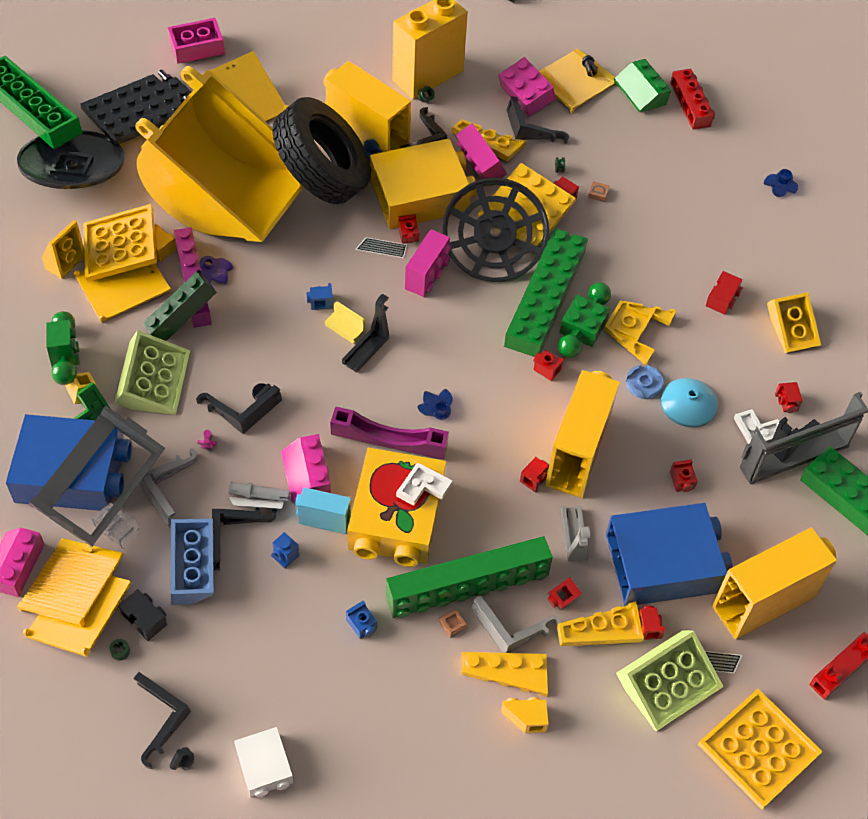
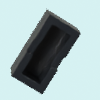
(140, 610)

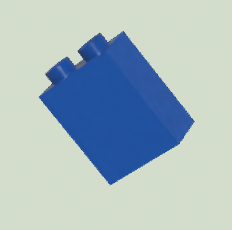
(45, 445)
(667, 553)

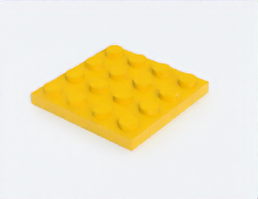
(554, 200)
(119, 243)
(759, 748)

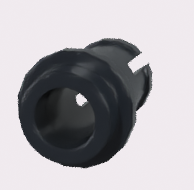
(588, 63)

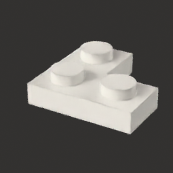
(749, 423)
(421, 480)

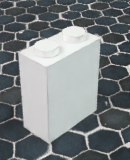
(264, 762)

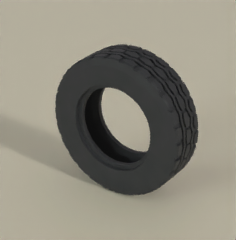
(294, 139)

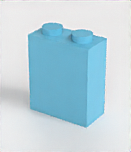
(323, 510)

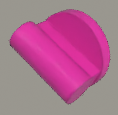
(207, 443)

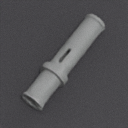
(250, 490)

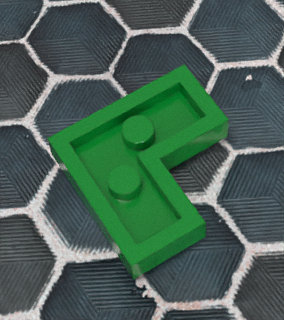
(92, 401)

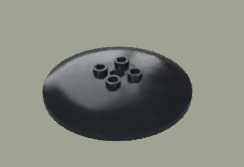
(74, 165)

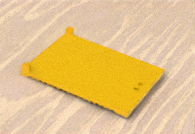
(571, 80)
(251, 85)
(123, 290)
(70, 581)
(72, 636)

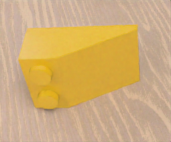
(64, 251)
(794, 322)

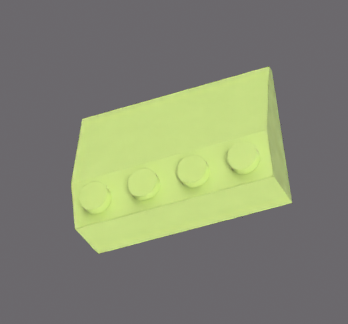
(152, 375)
(670, 679)

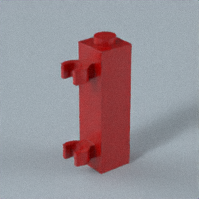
(841, 667)

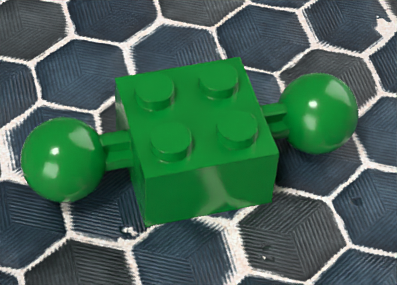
(584, 320)
(62, 347)

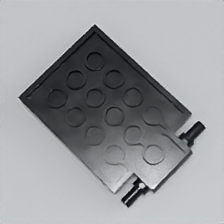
(146, 98)

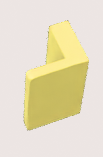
(346, 323)

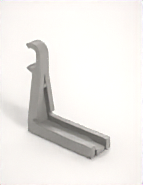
(159, 474)
(575, 534)
(498, 632)

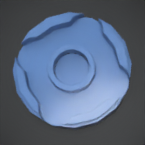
(644, 382)

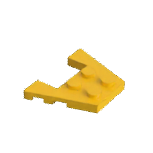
(629, 324)

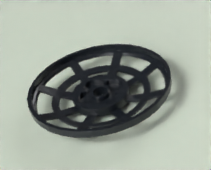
(499, 220)

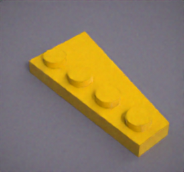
(502, 146)
(609, 627)
(511, 669)

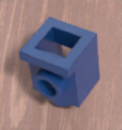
(320, 297)
(285, 550)
(356, 614)

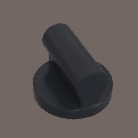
(259, 389)
(182, 758)

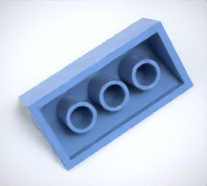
(191, 560)

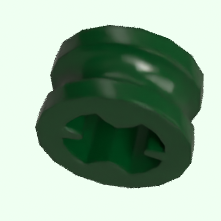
(422, 96)
(559, 164)
(122, 655)

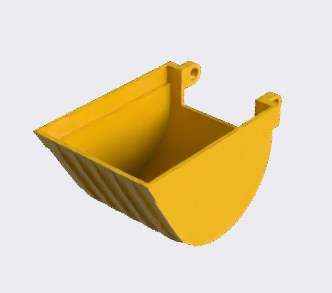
(216, 164)

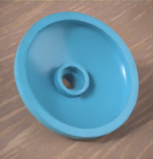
(687, 409)

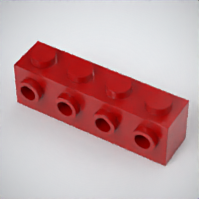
(692, 99)

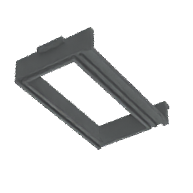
(758, 456)
(80, 457)

